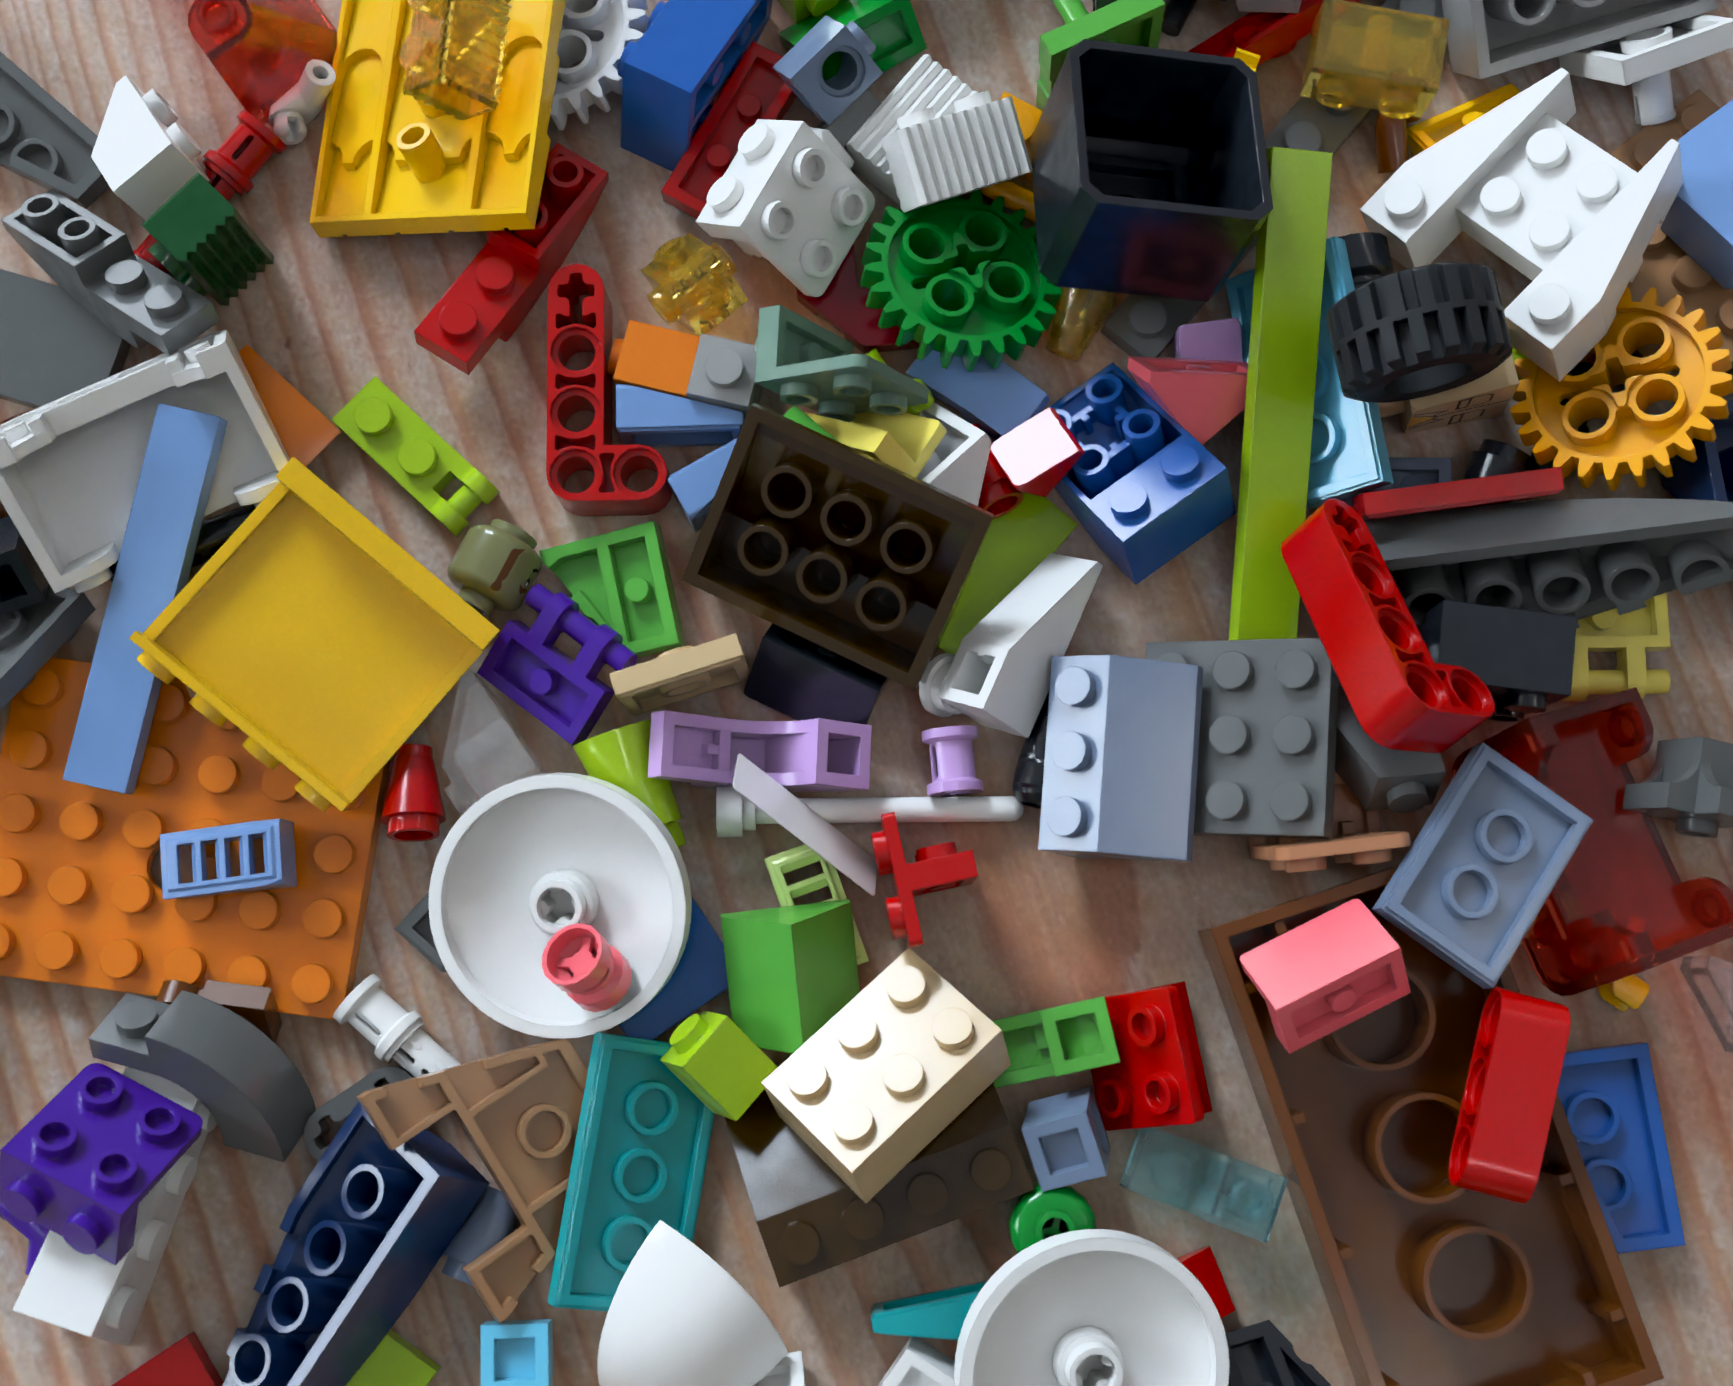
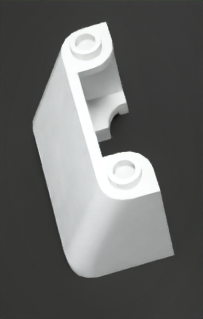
(79, 459)

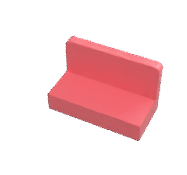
(1327, 973)

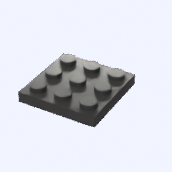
(1263, 736)

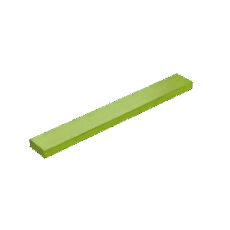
(1280, 392)

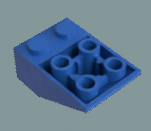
(1143, 479)

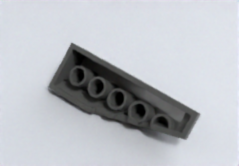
(1558, 553)

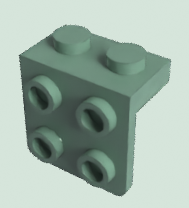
(823, 374)

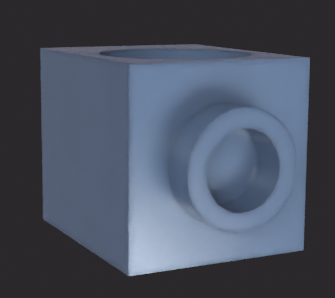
(803, 68)
(1066, 1139)

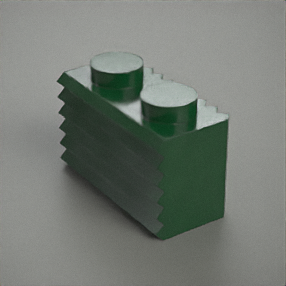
(206, 242)

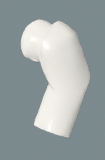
(302, 102)

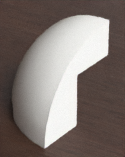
(683, 1322)

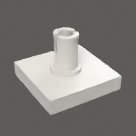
(1648, 58)

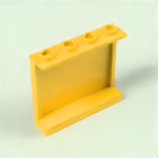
(316, 639)

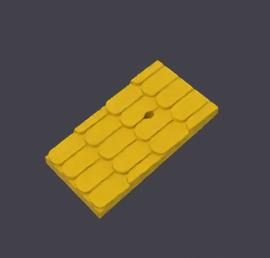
(413, 168)

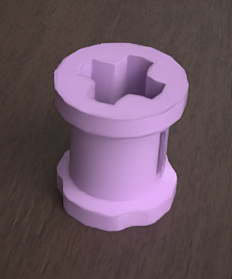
(952, 761)

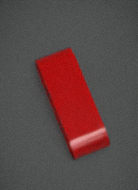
(1509, 1095)

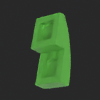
(1058, 1041)

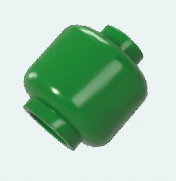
(1034, 1208)

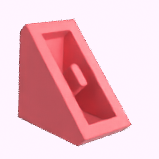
(1194, 391)

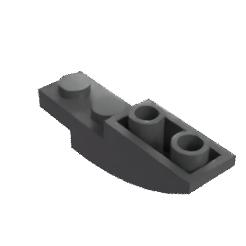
(106, 276)

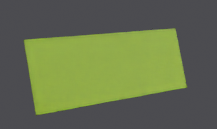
(1007, 556)

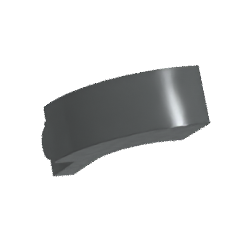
(219, 1060)

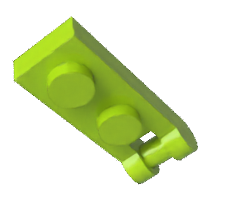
(414, 454)

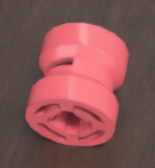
(586, 967)

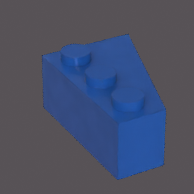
(679, 70)

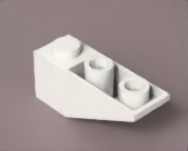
(1007, 657)

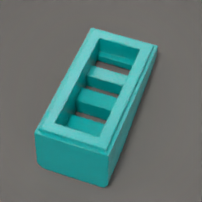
(926, 1315)

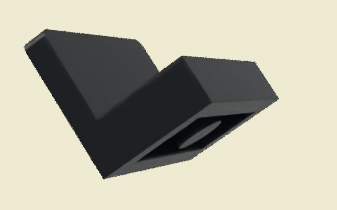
(811, 680)

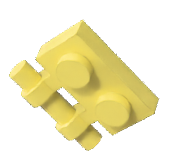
(1628, 637)

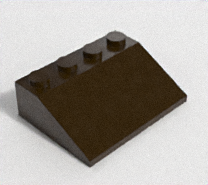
(837, 546)
(819, 1222)

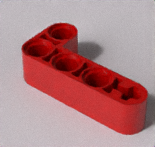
(590, 391)
(1373, 640)

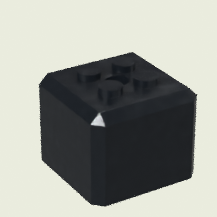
(1148, 171)

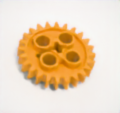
(1630, 437)

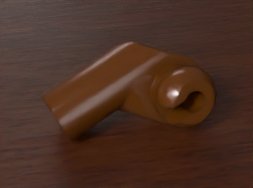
(1391, 142)

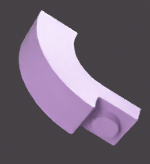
(796, 754)

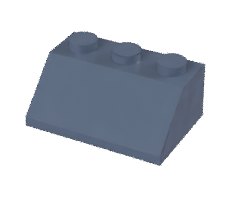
(1121, 758)

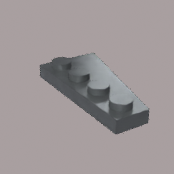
(45, 139)

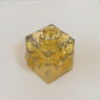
(693, 284)

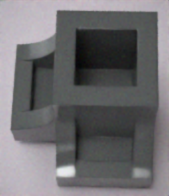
(1688, 786)

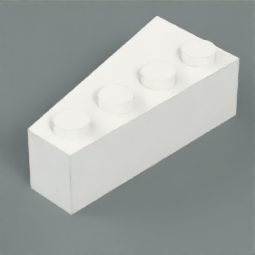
(93, 1294)

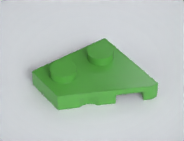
(624, 584)

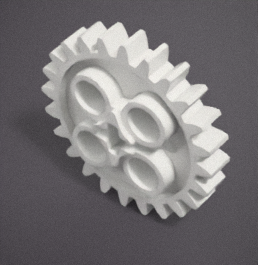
(597, 41)

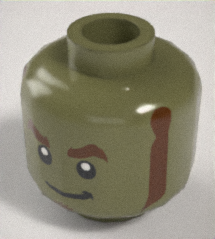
(495, 567)

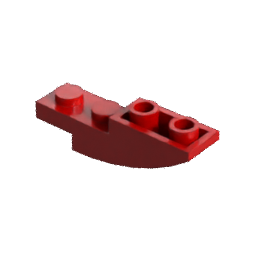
(513, 266)

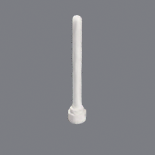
(738, 814)

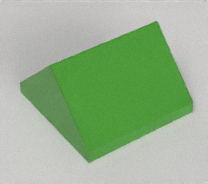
(789, 970)

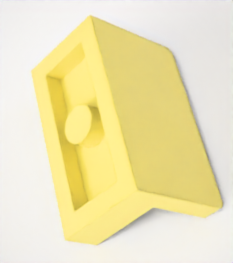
(896, 440)

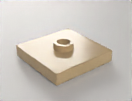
(681, 675)

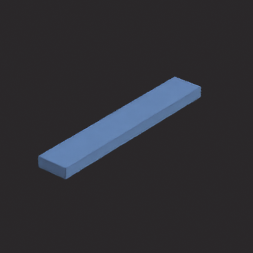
(148, 576)

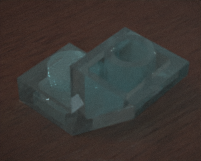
(1204, 1182)

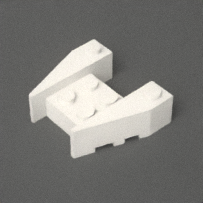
(1541, 205)

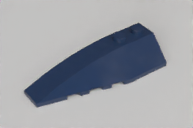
(352, 1255)

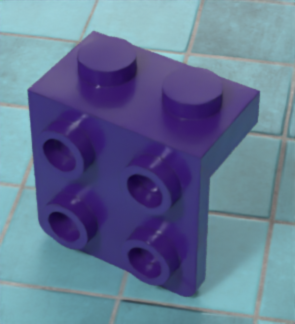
(94, 1159)

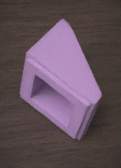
(1209, 340)

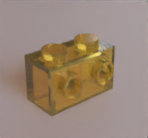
(1374, 58)

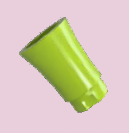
(623, 760)

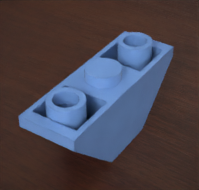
(1703, 208)

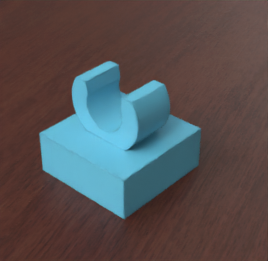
(517, 1353)

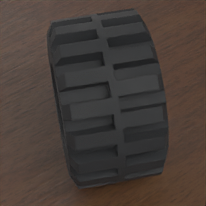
(1418, 332)

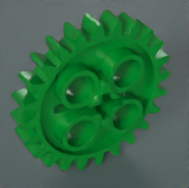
(959, 260)

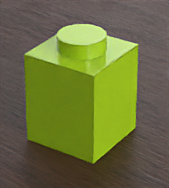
(718, 1063)

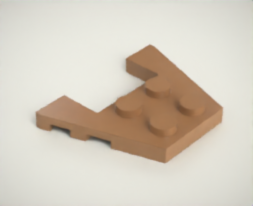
(524, 1125)

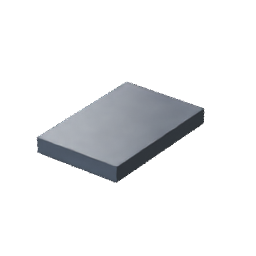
(1483, 865)

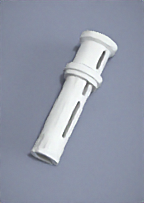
(392, 1029)

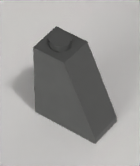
(1383, 775)

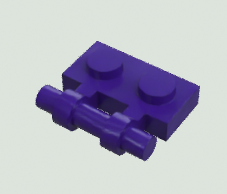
(545, 679)

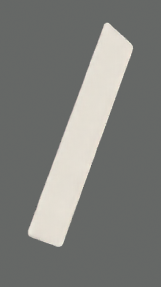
(805, 824)

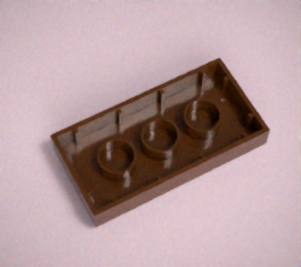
(1414, 1269)

